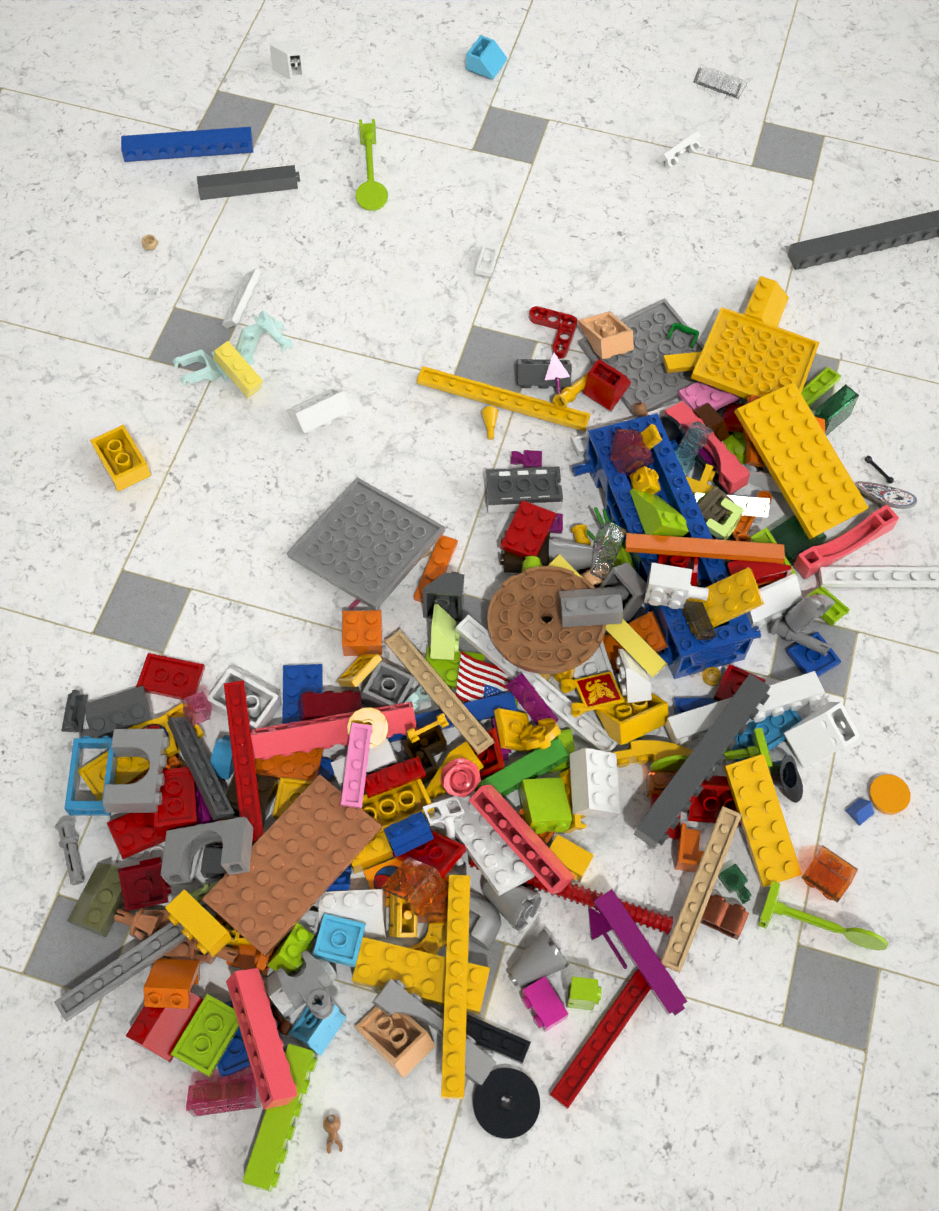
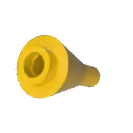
(490, 417)

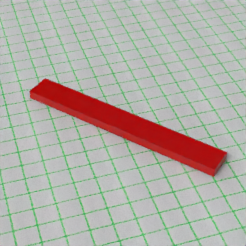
(243, 756)
(600, 1041)

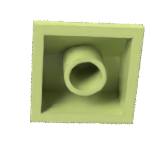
(443, 635)

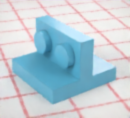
(339, 940)
(317, 1032)

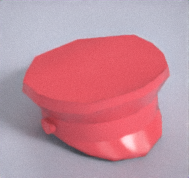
(460, 777)

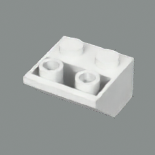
(288, 58)
(632, 678)

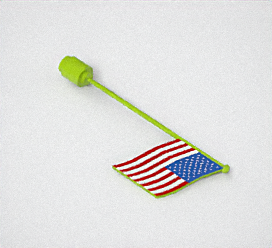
(482, 679)

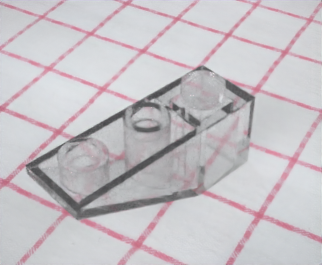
(606, 549)

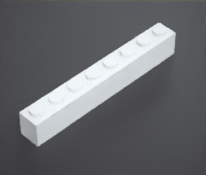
(783, 696)

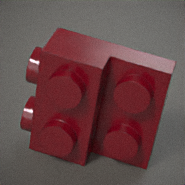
(143, 884)

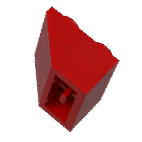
(605, 385)

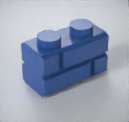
(408, 833)

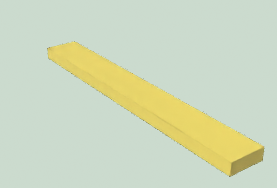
(626, 635)

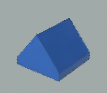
(860, 811)

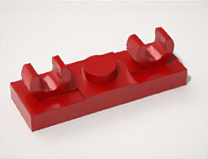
(394, 777)

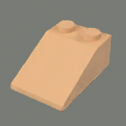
(607, 334)
(396, 1039)

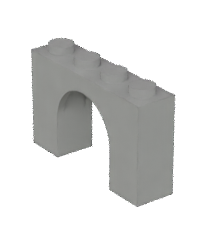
(145, 794)
(185, 842)

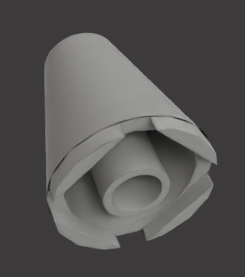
(576, 554)
(515, 904)
(537, 960)

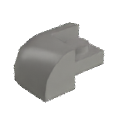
(807, 610)
(483, 922)

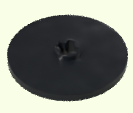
(524, 1109)

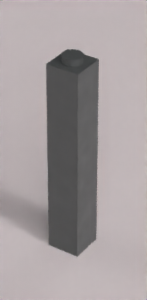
(248, 182)

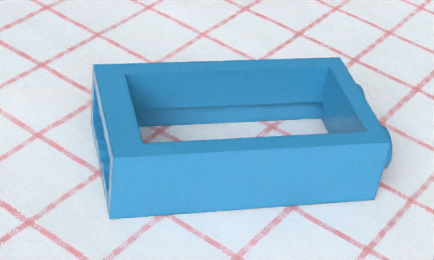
(89, 808)

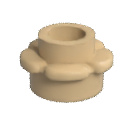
(149, 242)

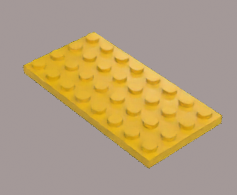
(801, 460)

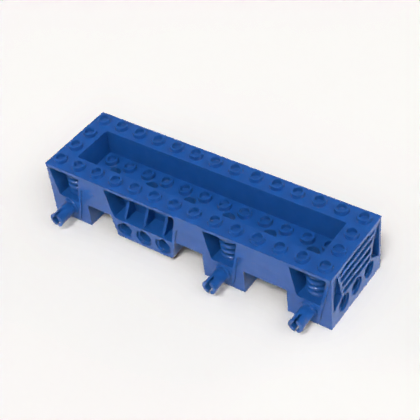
(685, 652)

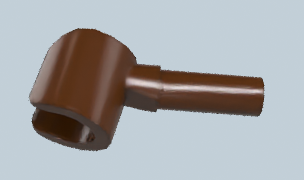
(285, 1026)

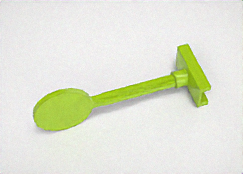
(370, 194)
(674, 763)
(856, 935)

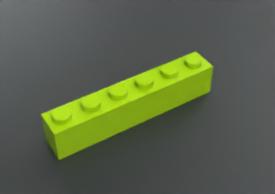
(278, 1124)

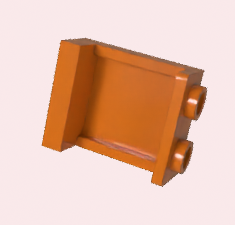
(171, 983)

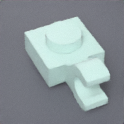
(416, 698)

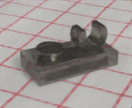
(699, 620)

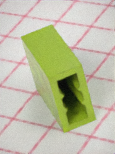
(545, 805)

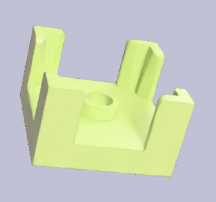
(728, 524)

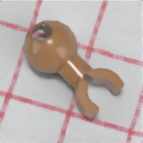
(640, 409)
(332, 1128)

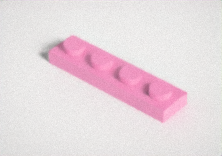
(356, 765)

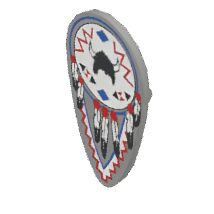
(888, 495)

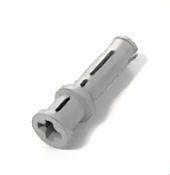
(786, 632)
(68, 843)

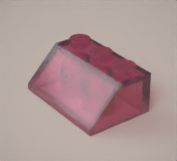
(223, 1095)

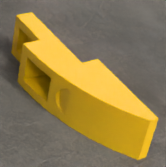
(648, 750)

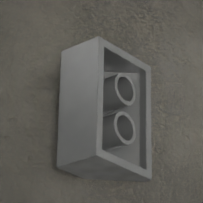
(533, 372)
(447, 593)
(117, 712)

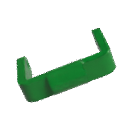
(686, 329)

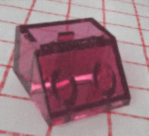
(630, 451)

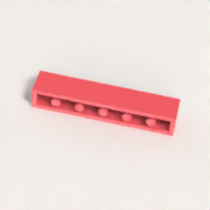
(521, 839)
(261, 1038)

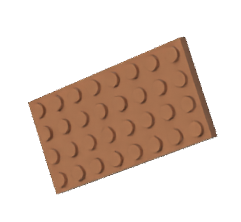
(292, 866)

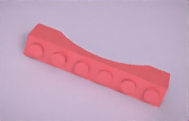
(731, 472)
(824, 555)

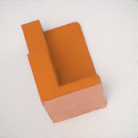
(688, 851)

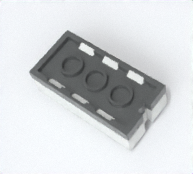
(534, 485)

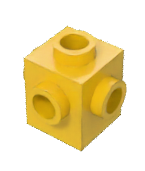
(645, 480)

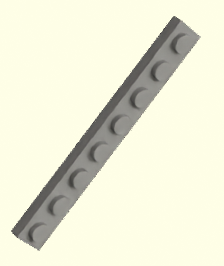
(122, 969)

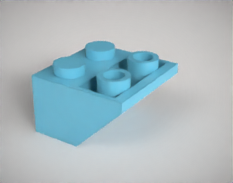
(485, 57)

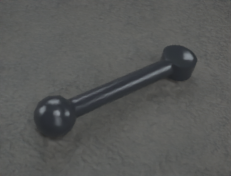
(868, 459)

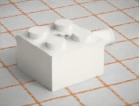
(671, 586)

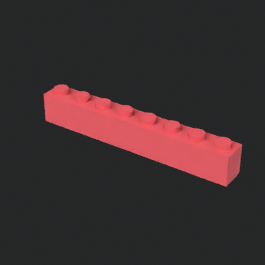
(323, 732)

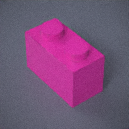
(544, 1004)

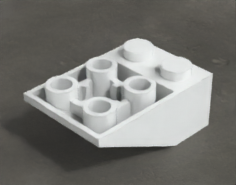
(821, 733)

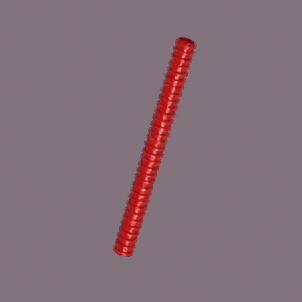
(588, 897)

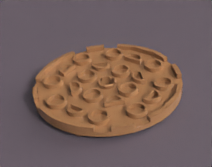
(522, 635)

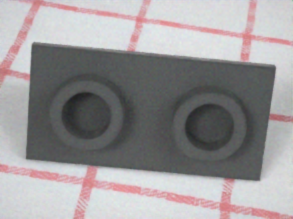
(74, 712)

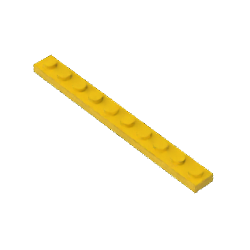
(503, 398)
(456, 988)

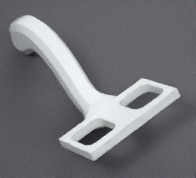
(446, 819)

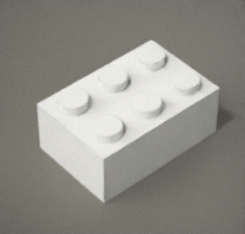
(260, 701)
(594, 783)

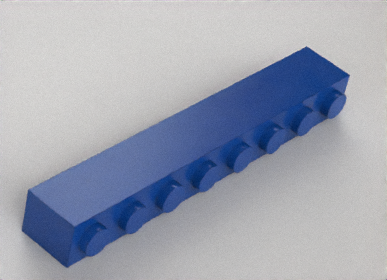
(187, 144)

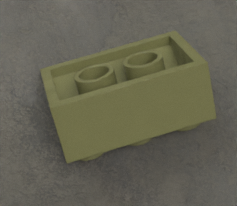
(99, 901)

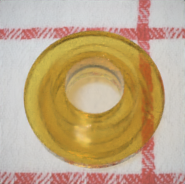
(712, 671)

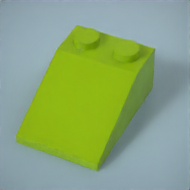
(658, 516)

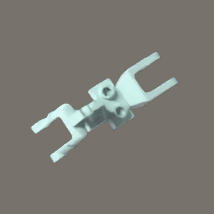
(245, 346)

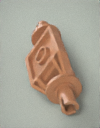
(154, 920)

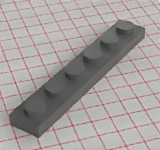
(200, 768)

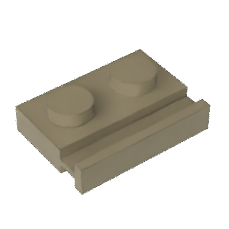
(711, 507)

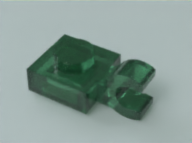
(734, 880)

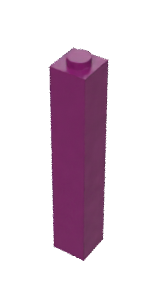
(640, 953)

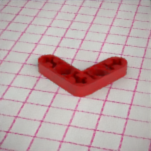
(563, 328)

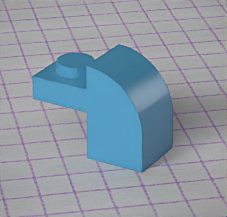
(222, 758)

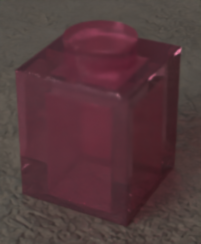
(197, 708)

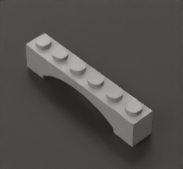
(394, 999)

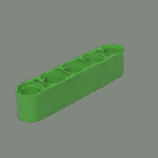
(528, 767)

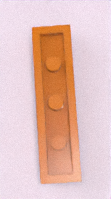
(437, 564)

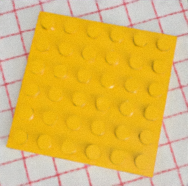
(753, 356)

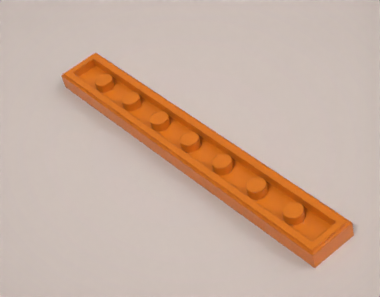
(705, 548)

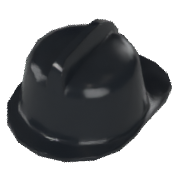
(786, 776)

